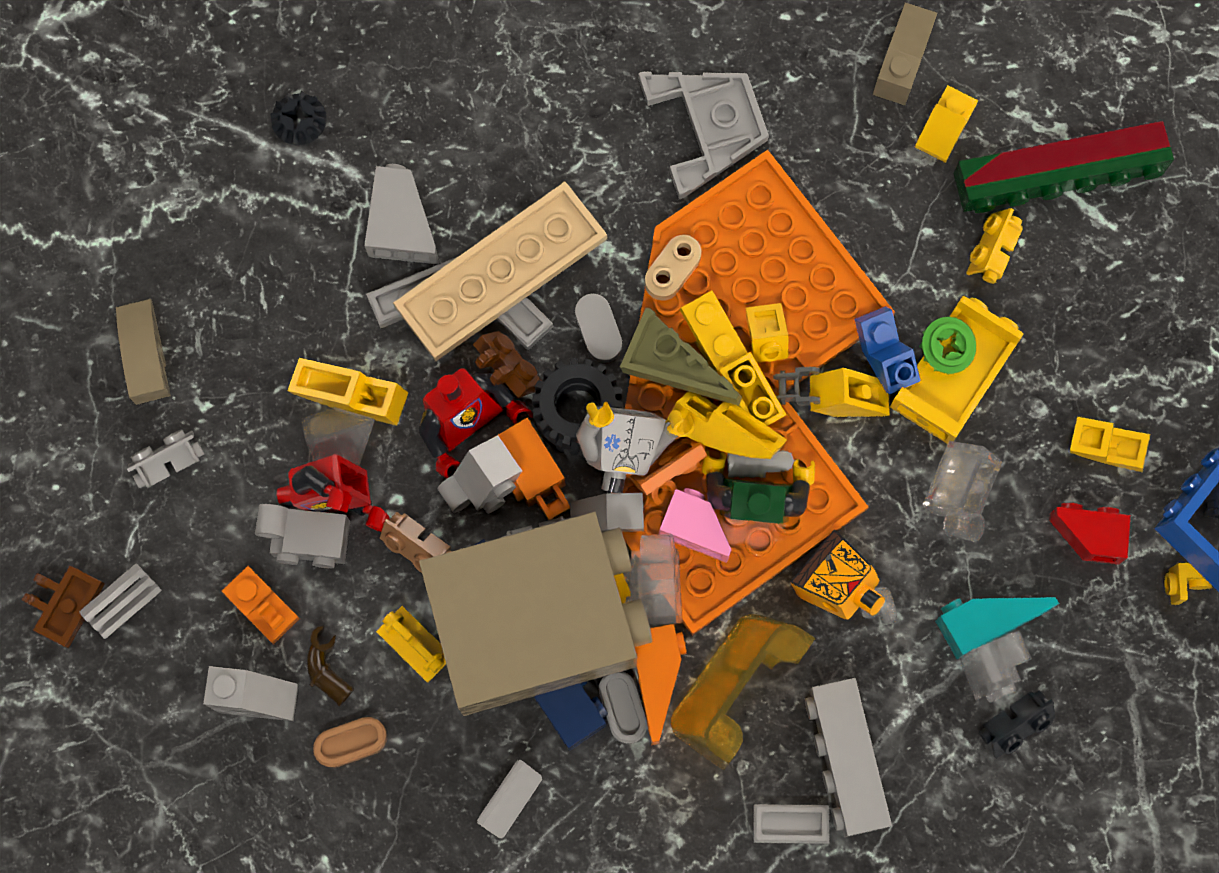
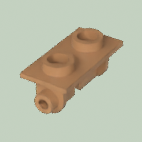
(402, 536)

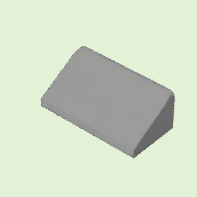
(509, 799)

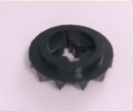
(307, 129)

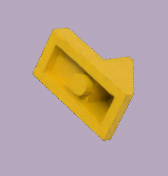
(946, 123)

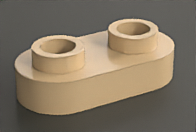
(674, 266)

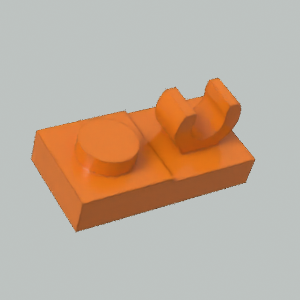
(678, 460)
(260, 605)

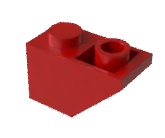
(1093, 534)

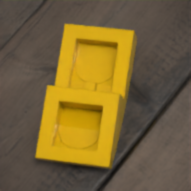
(1109, 445)

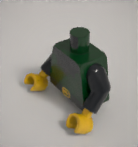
(757, 499)

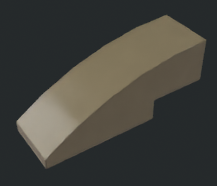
(142, 352)

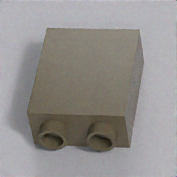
(534, 612)

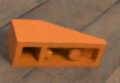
(657, 674)

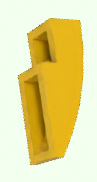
(348, 390)
(728, 428)

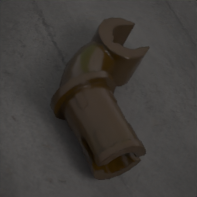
(320, 671)

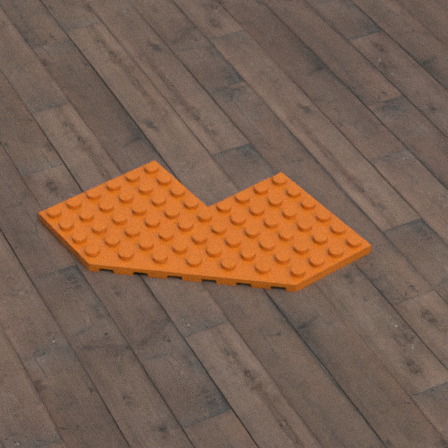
(758, 250)

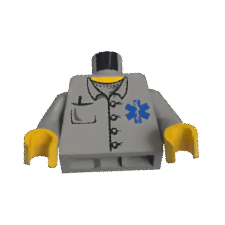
(627, 440)

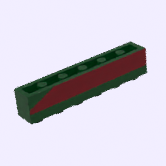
(1063, 167)

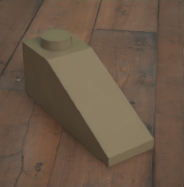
(904, 53)

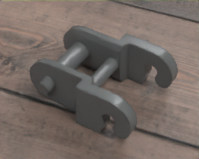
(799, 372)

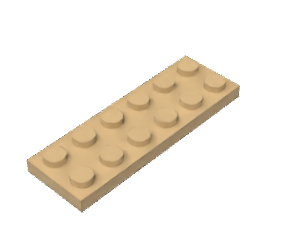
(500, 271)

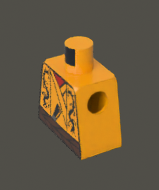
(839, 579)

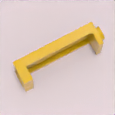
(946, 401)

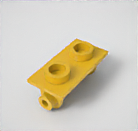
(1000, 231)
(413, 643)

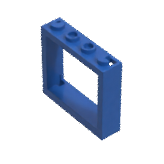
(1180, 533)

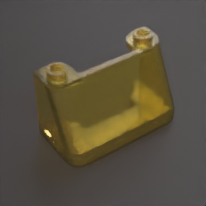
(701, 713)

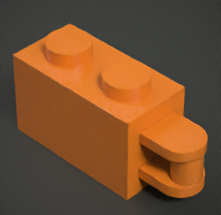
(539, 471)

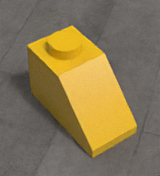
(848, 394)

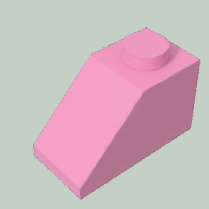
(695, 525)

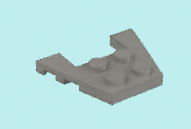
(721, 115)

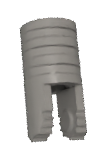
(744, 466)

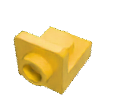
(767, 332)
(1177, 580)

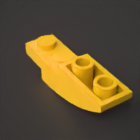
(729, 358)

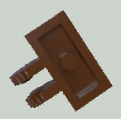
(509, 366)
(61, 615)

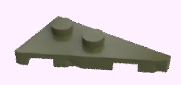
(662, 357)

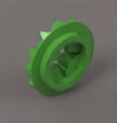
(962, 341)

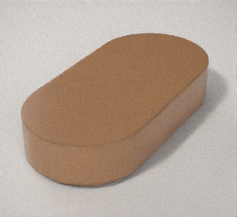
(350, 742)

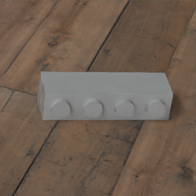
(849, 758)

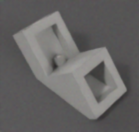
(613, 510)

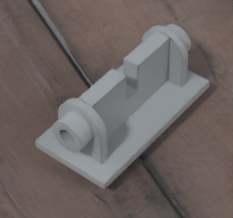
(151, 463)

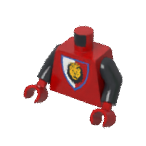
(459, 409)
(330, 487)

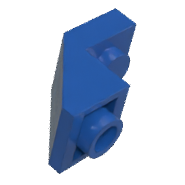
(889, 358)

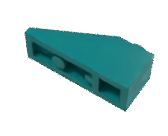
(984, 620)

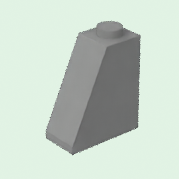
(397, 219)
(250, 694)

